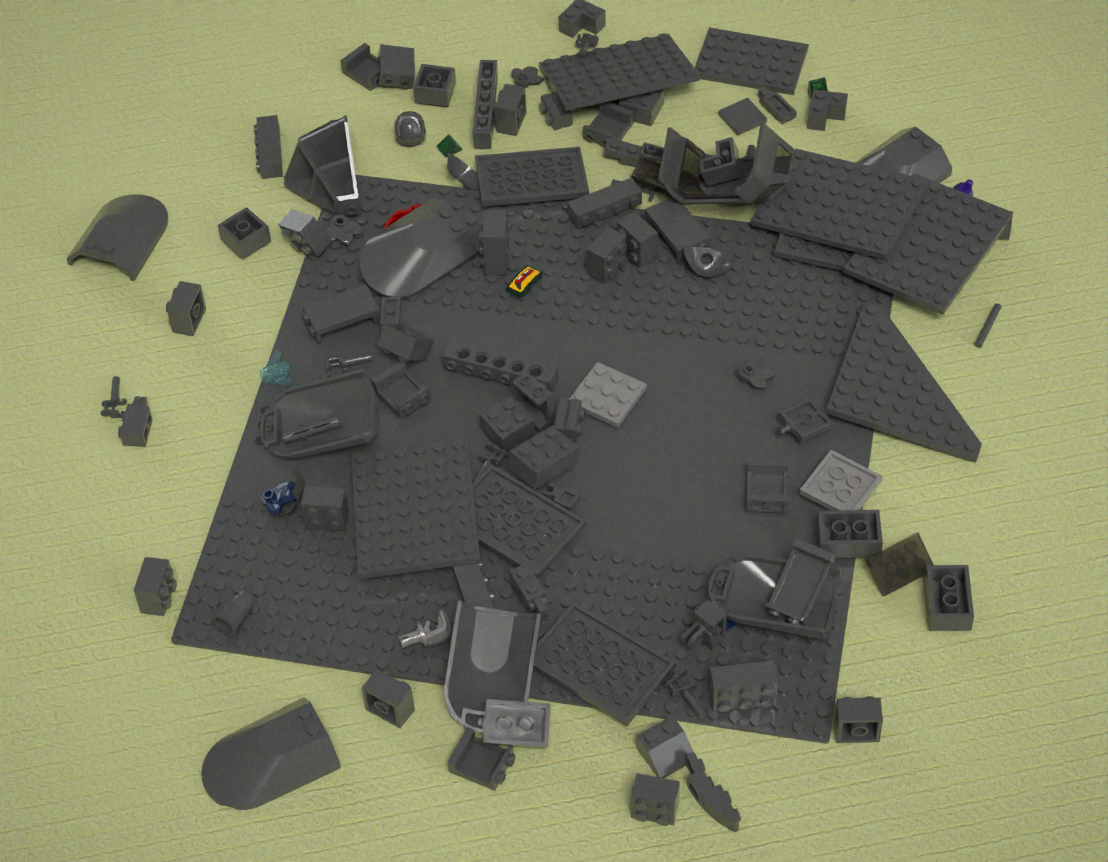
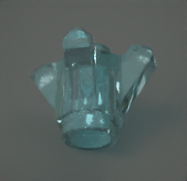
(276, 371)

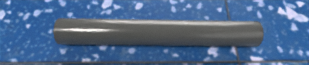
(987, 326)

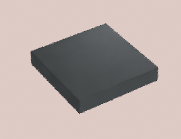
(742, 116)

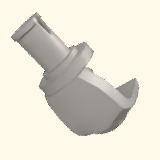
(426, 636)

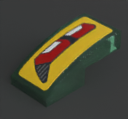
(523, 281)

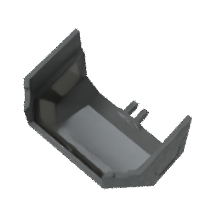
(764, 171)

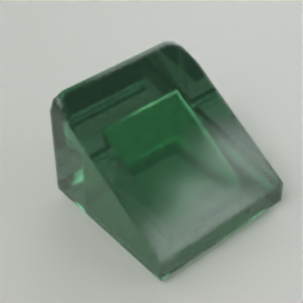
(817, 84)
(449, 145)

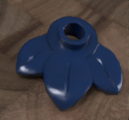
(278, 496)

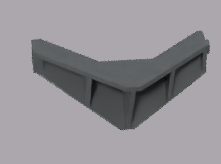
(325, 169)

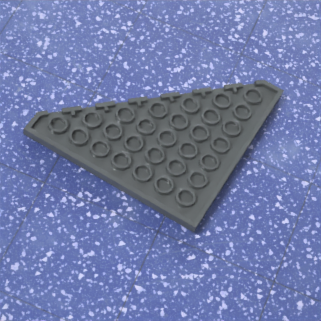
(894, 392)

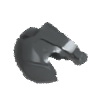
(409, 129)

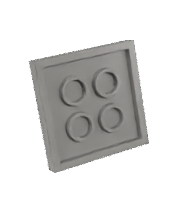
(609, 394)
(840, 483)

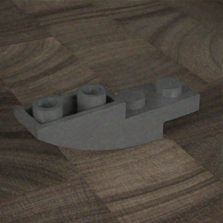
(630, 153)
(711, 798)

